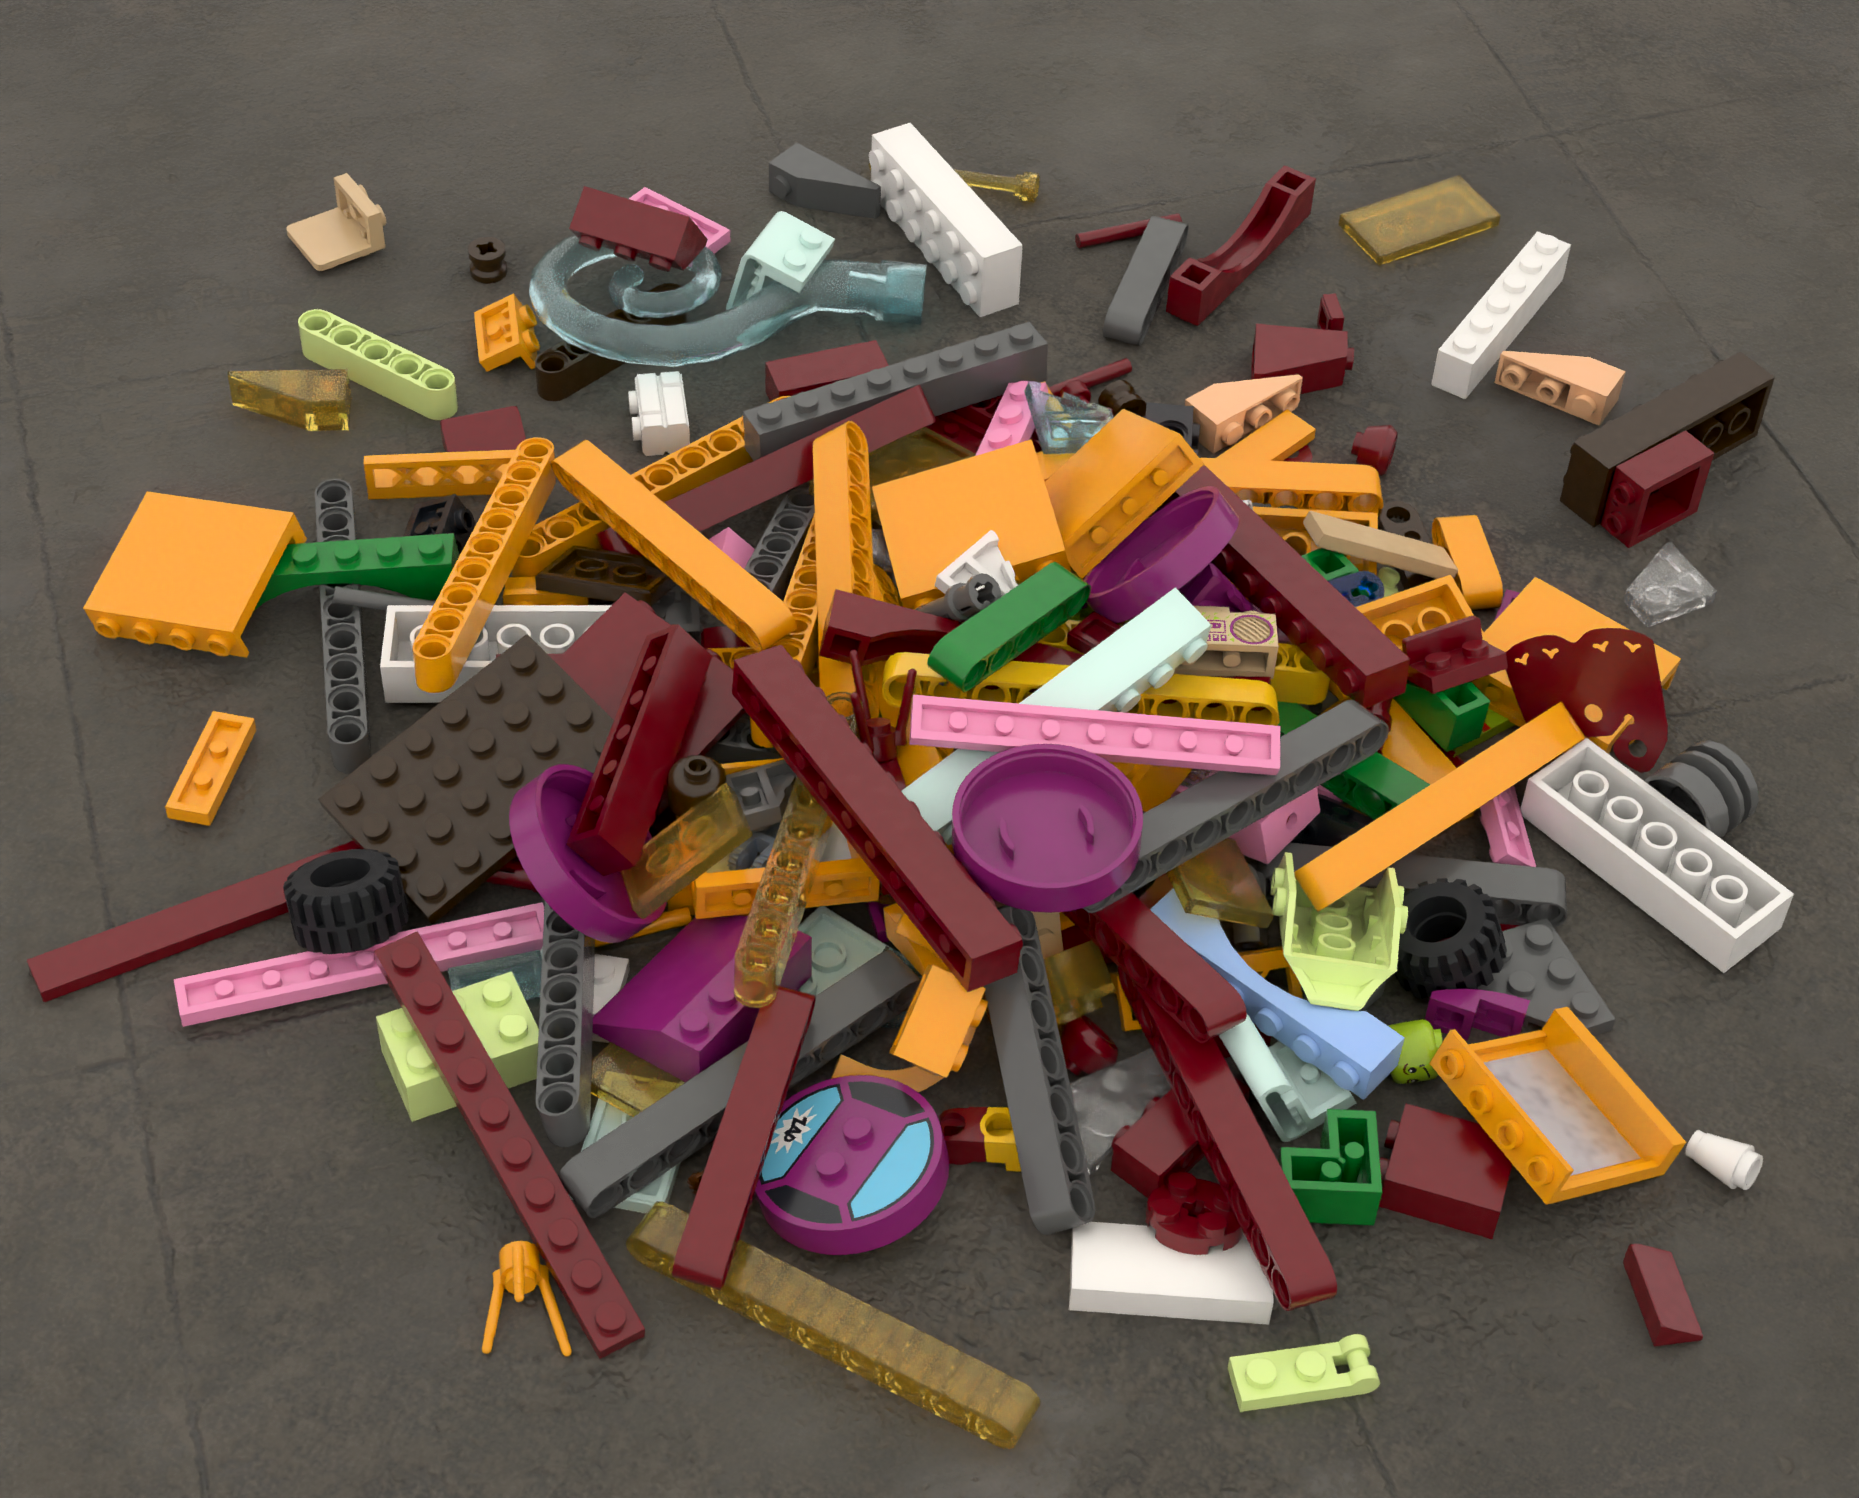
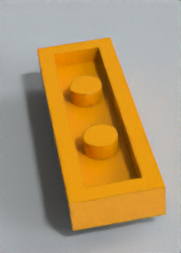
(211, 768)

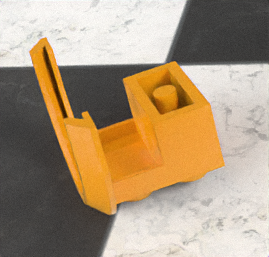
(934, 1028)

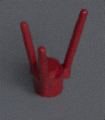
(878, 732)

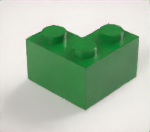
(1343, 1176)

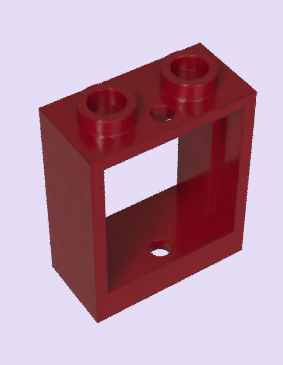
(1675, 467)

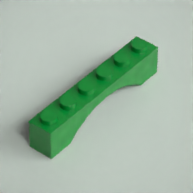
(400, 564)
(1447, 716)

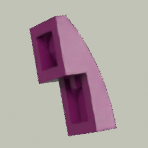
(1478, 1009)

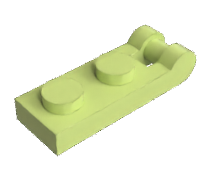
(1302, 1374)

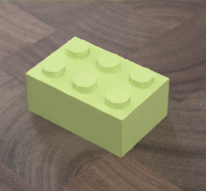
(501, 1023)

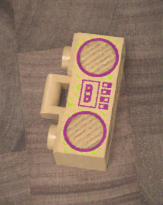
(1236, 644)

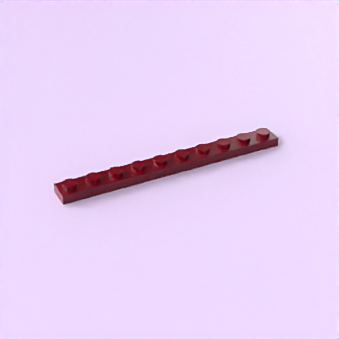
(510, 1146)

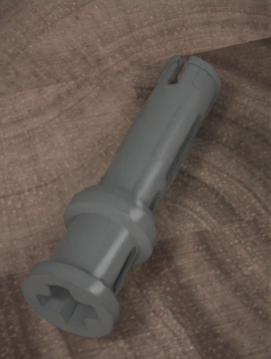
(963, 599)

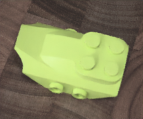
(1344, 947)

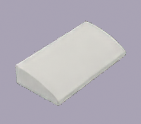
(1134, 1274)

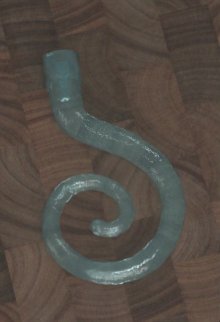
(883, 290)

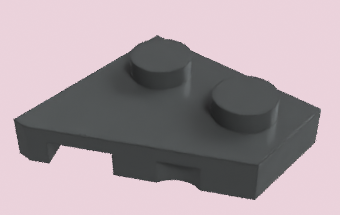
(763, 792)

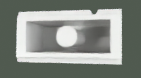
(661, 413)

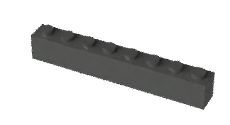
(948, 378)

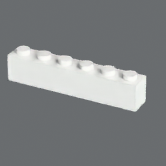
(1500, 315)

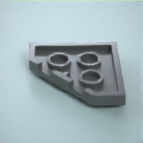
(1548, 975)

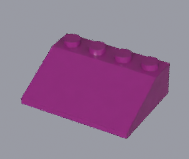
(683, 1001)

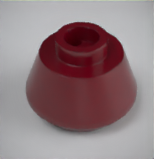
(1375, 447)
(1087, 1046)

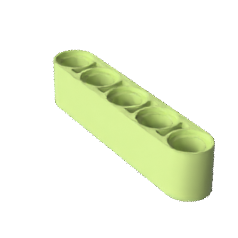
(378, 364)

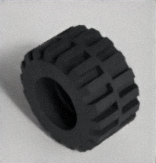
(346, 901)
(1464, 959)

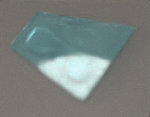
(1064, 422)

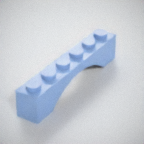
(1342, 1043)

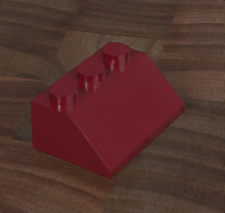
(636, 230)

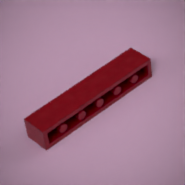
(640, 751)

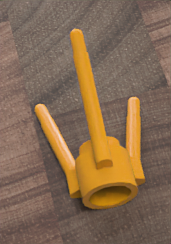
(520, 1274)

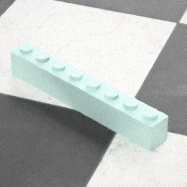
(1102, 680)

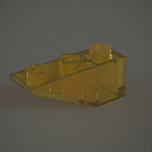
(298, 397)

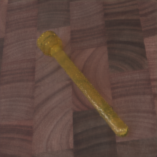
(1023, 186)

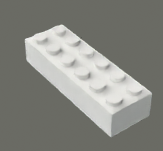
(946, 220)
(548, 625)
(1656, 854)

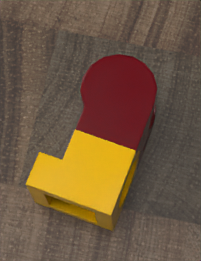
(980, 1136)

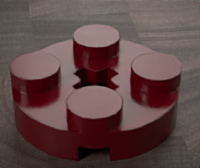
(1184, 1196)

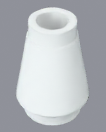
(1726, 1159)

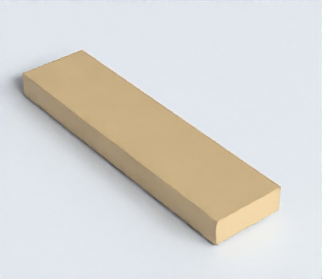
(1379, 546)

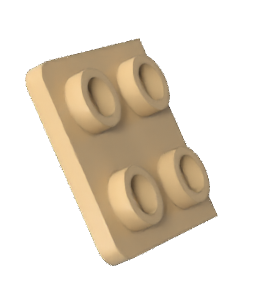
(343, 232)

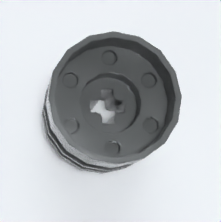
(1709, 786)

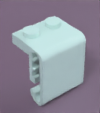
(782, 252)
(1286, 1087)

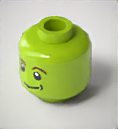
(1417, 1051)

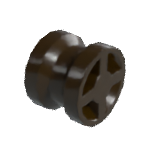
(487, 260)
(1121, 396)

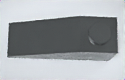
(821, 184)

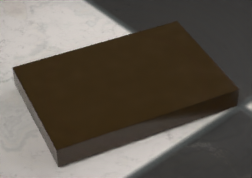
(604, 576)

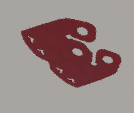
(1584, 676)

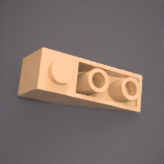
(1563, 381)
(1241, 407)

